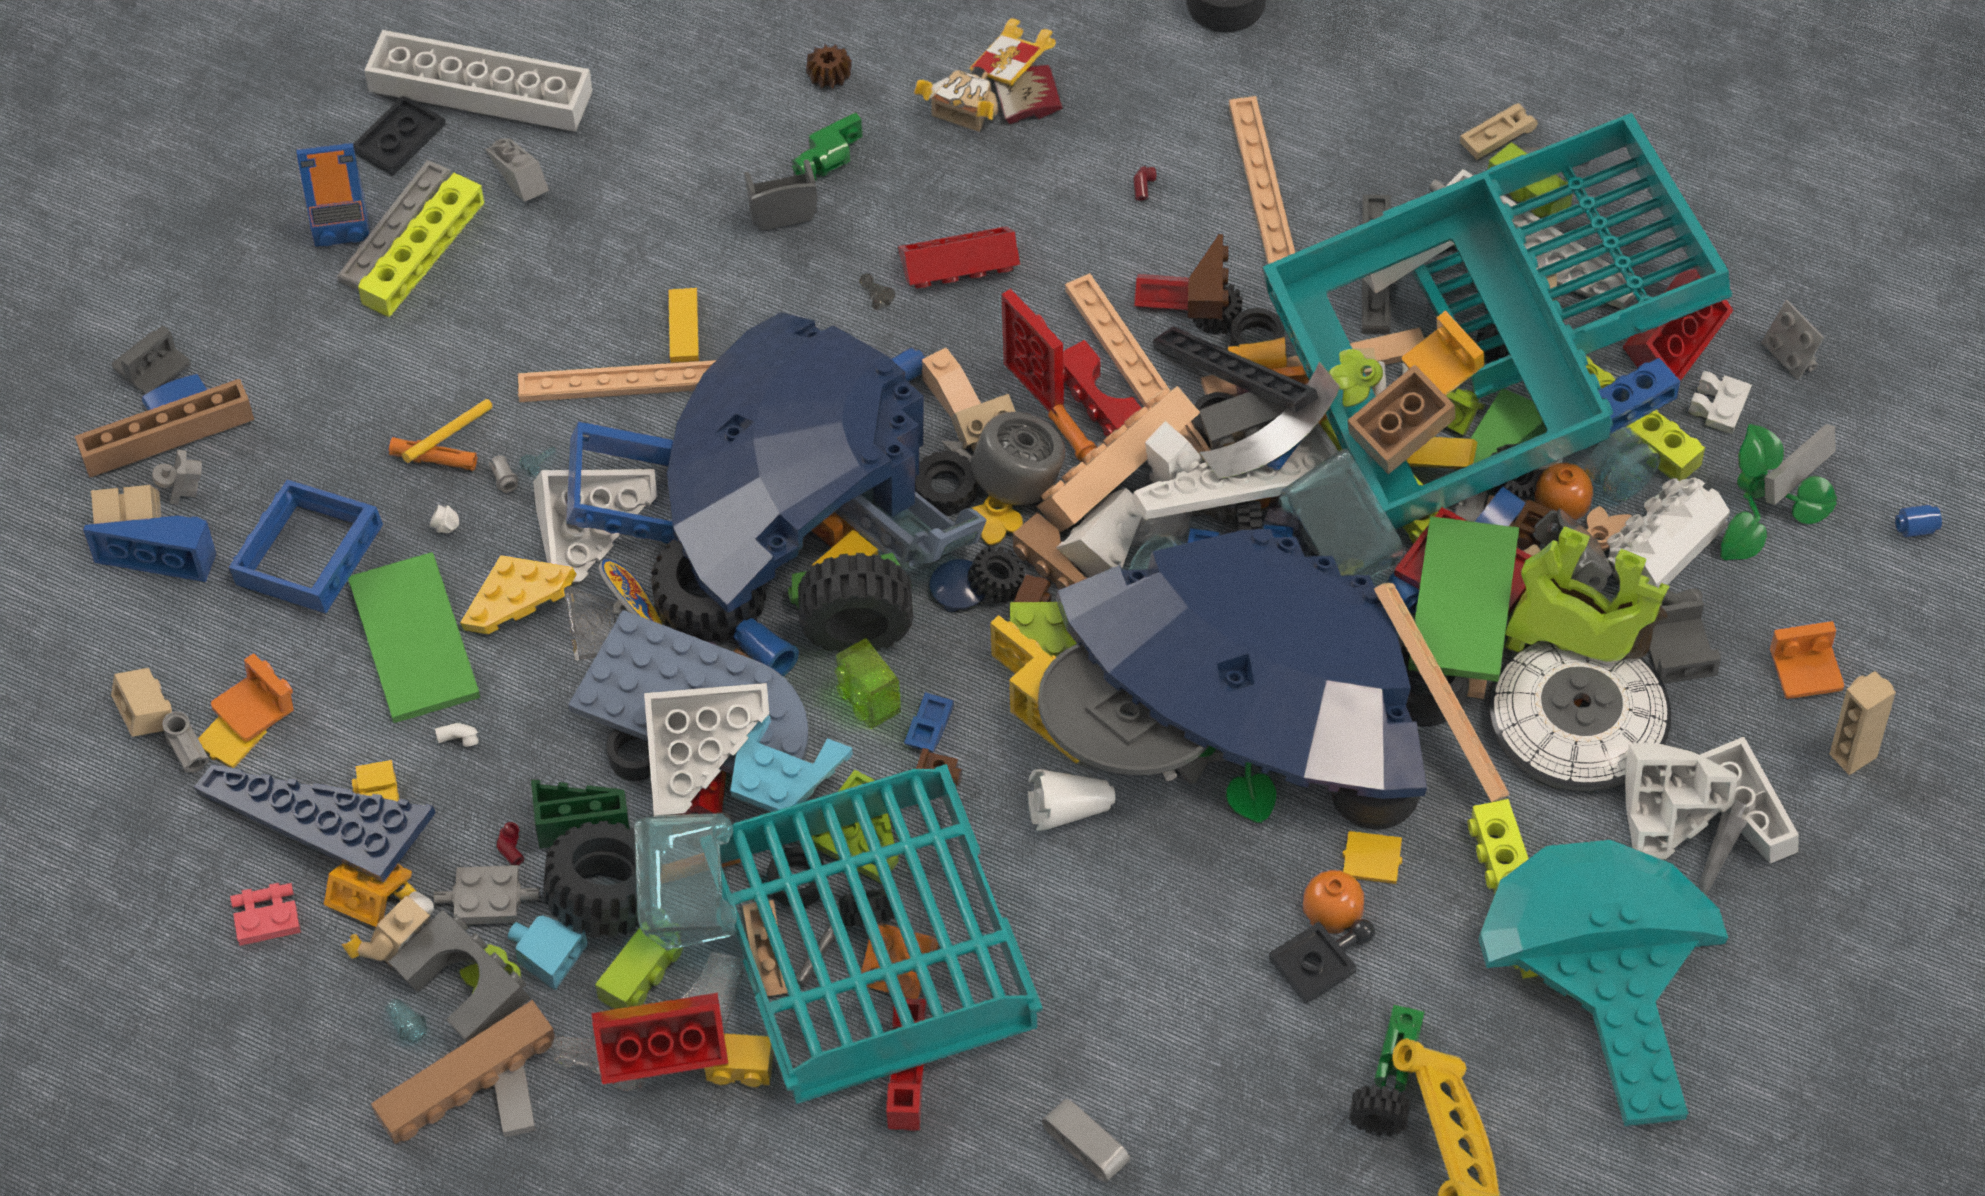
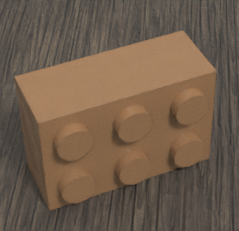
(1401, 419)

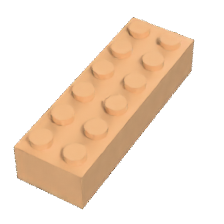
(1114, 462)

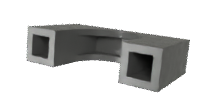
(445, 943)

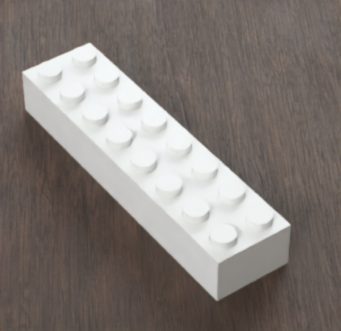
(479, 80)

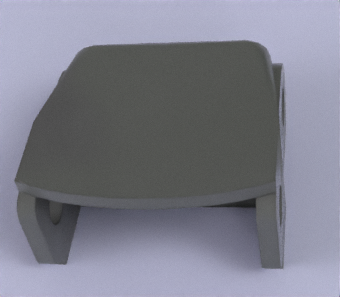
(782, 200)
(1592, 565)

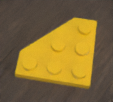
(514, 591)

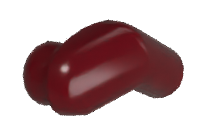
(1141, 182)
(507, 843)

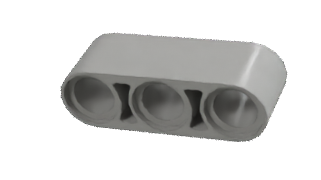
(1086, 1140)

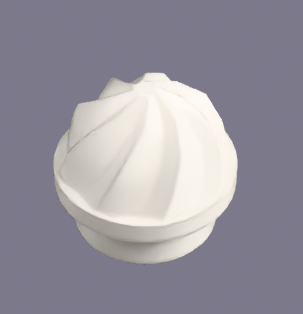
(444, 519)

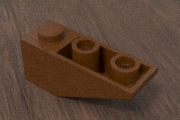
(1207, 281)

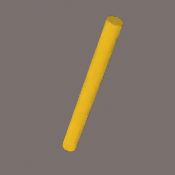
(447, 430)

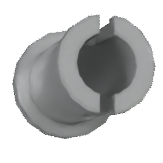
(505, 478)

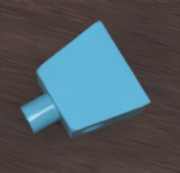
(547, 948)

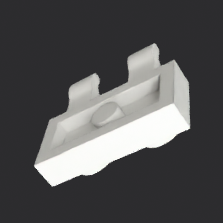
(1728, 402)

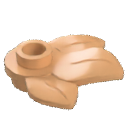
(1603, 526)

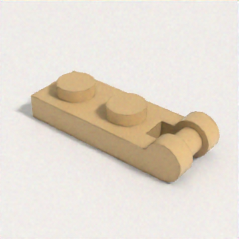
(1498, 131)

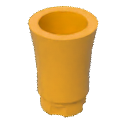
(1266, 353)

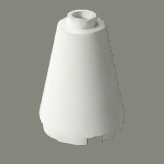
(1066, 798)

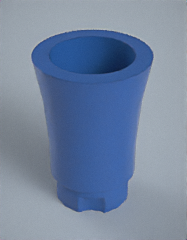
(766, 646)

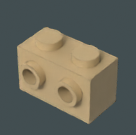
(972, 420)
(140, 701)

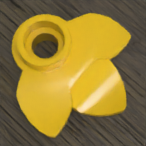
(998, 521)

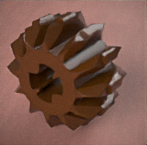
(828, 66)

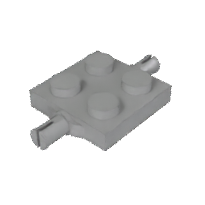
(487, 894)

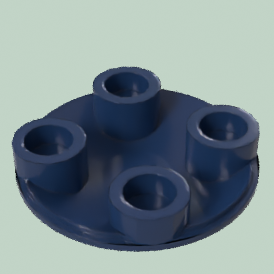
(951, 586)

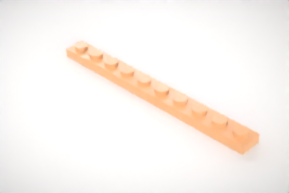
(1123, 347)

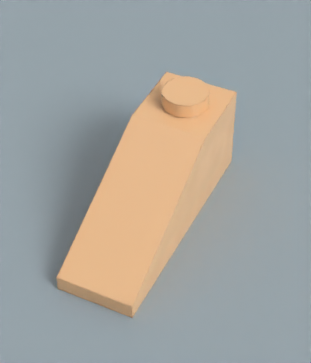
(948, 382)
(762, 949)

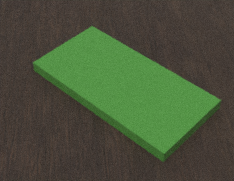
(1466, 595)
(413, 637)

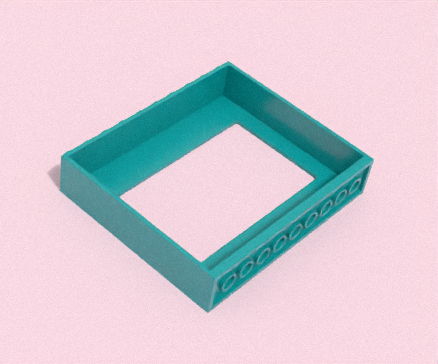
(1516, 301)

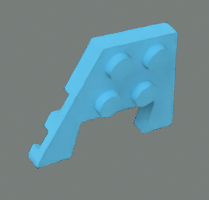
(776, 778)

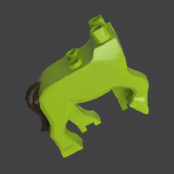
(1580, 616)

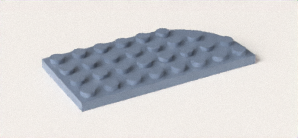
(655, 658)

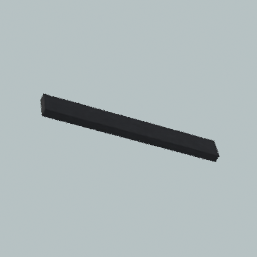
(1235, 369)

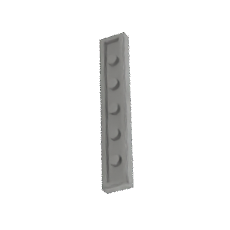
(394, 222)

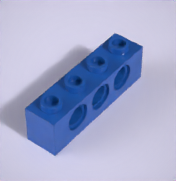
(1640, 393)

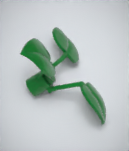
(1757, 454)
(1249, 796)

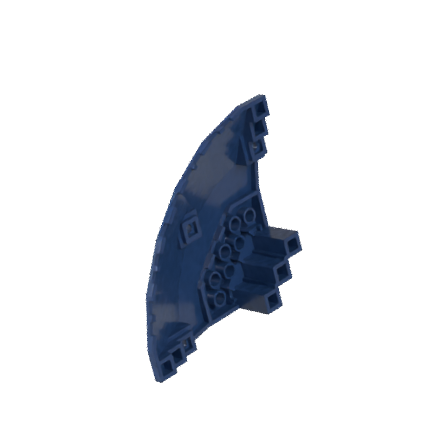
(781, 442)
(1259, 659)

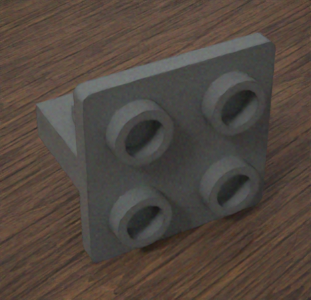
(151, 361)

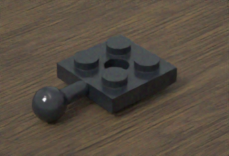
(1319, 944)

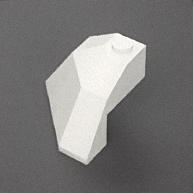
(1672, 796)

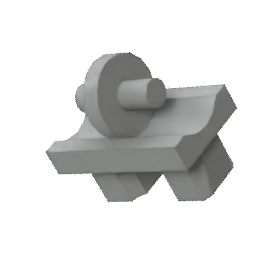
(181, 477)

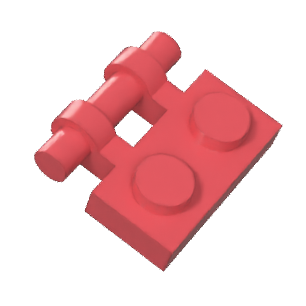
(265, 922)

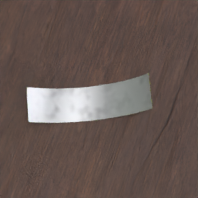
(1278, 435)

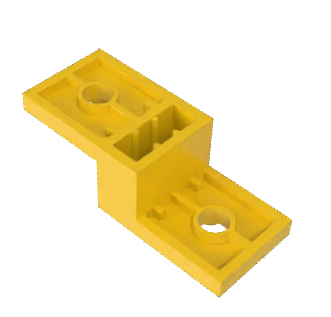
(1029, 664)

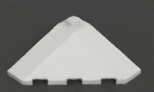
(609, 489)
(694, 735)

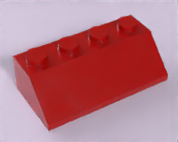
(959, 256)
(1680, 340)
(659, 1038)

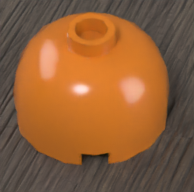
(1565, 488)
(1333, 900)

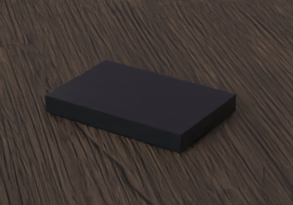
(398, 135)

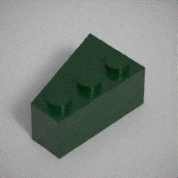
(567, 807)

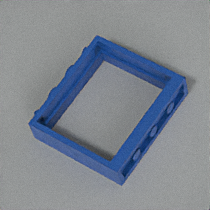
(620, 444)
(339, 568)

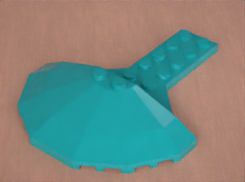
(1612, 936)

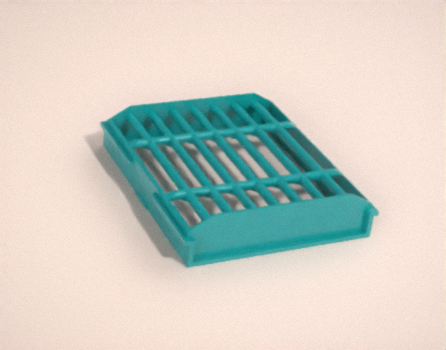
(1641, 317)
(913, 1042)

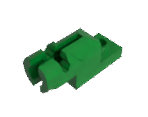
(830, 146)
(1403, 1024)

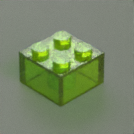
(867, 684)

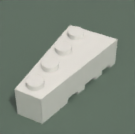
(1767, 822)

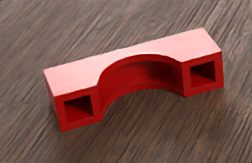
(1081, 372)
(906, 1086)

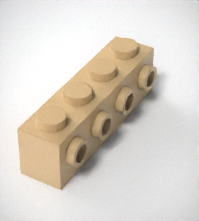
(1862, 722)

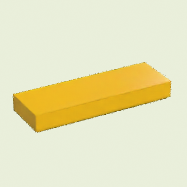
(683, 325)
(1445, 453)

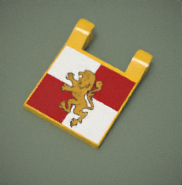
(1010, 56)

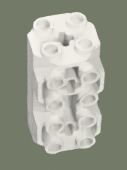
(1674, 531)

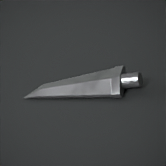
(1724, 840)

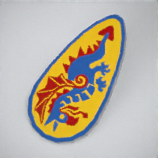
(628, 591)

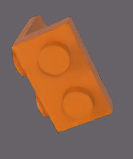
(254, 701)

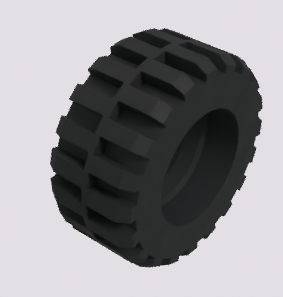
(854, 601)
(693, 614)
(585, 904)

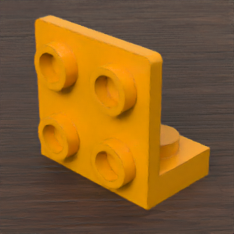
(1446, 355)
(360, 894)

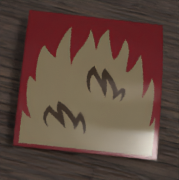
(1030, 94)

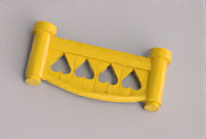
(1432, 1070)

